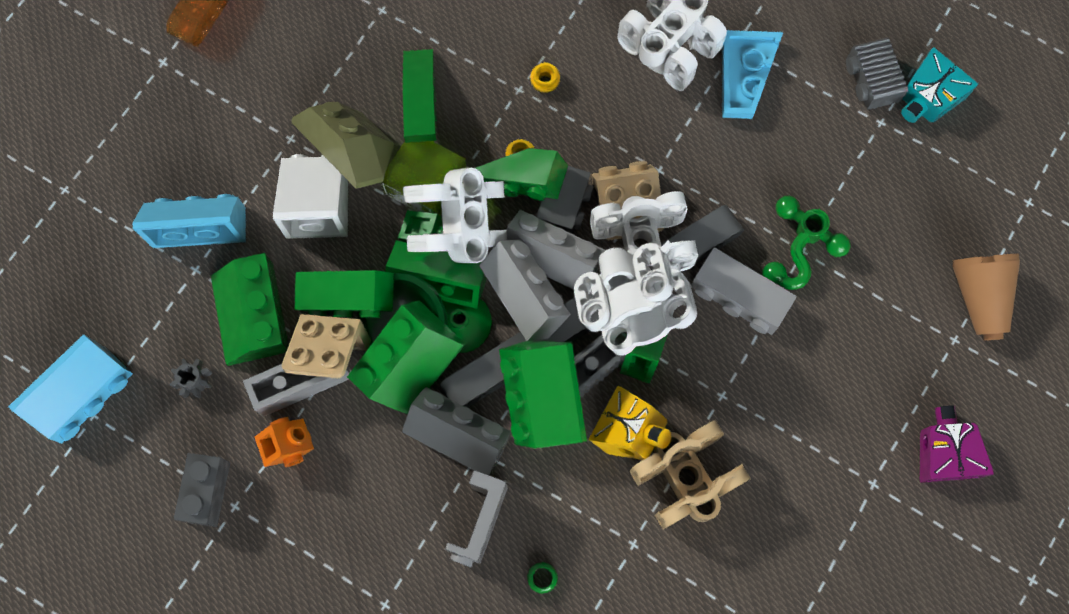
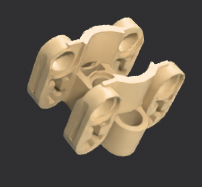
(702, 489)

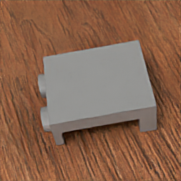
(495, 491)

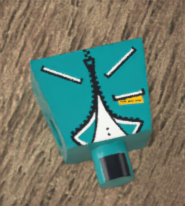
(936, 88)

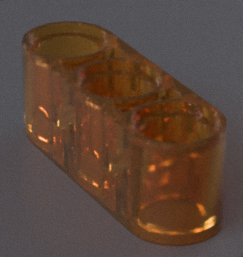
(194, 19)

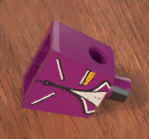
(952, 450)

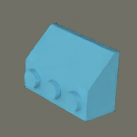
(192, 221)
(71, 390)

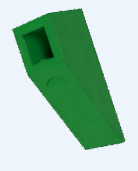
(529, 173)

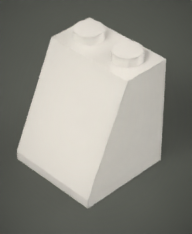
(311, 198)

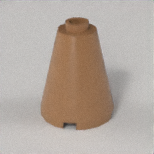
(989, 292)

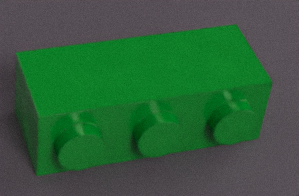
(452, 280)
(344, 293)

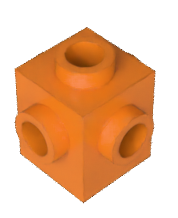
(284, 442)

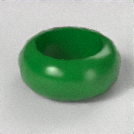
(554, 577)

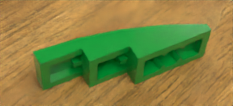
(419, 96)

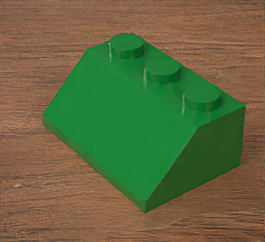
(249, 310)
(406, 357)
(542, 394)

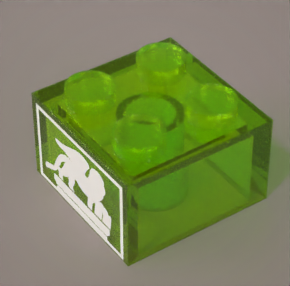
(419, 165)

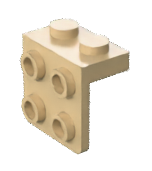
(621, 184)
(324, 345)

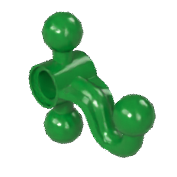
(836, 244)

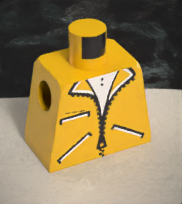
(630, 427)

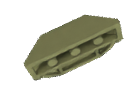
(347, 141)

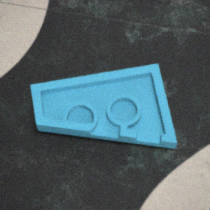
(745, 68)

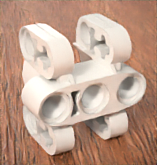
(668, 32)
(663, 212)
(457, 230)
(634, 297)

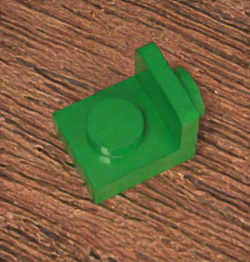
(420, 223)

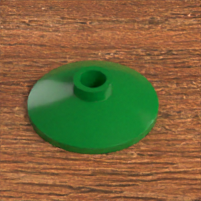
(476, 325)

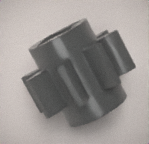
(183, 373)

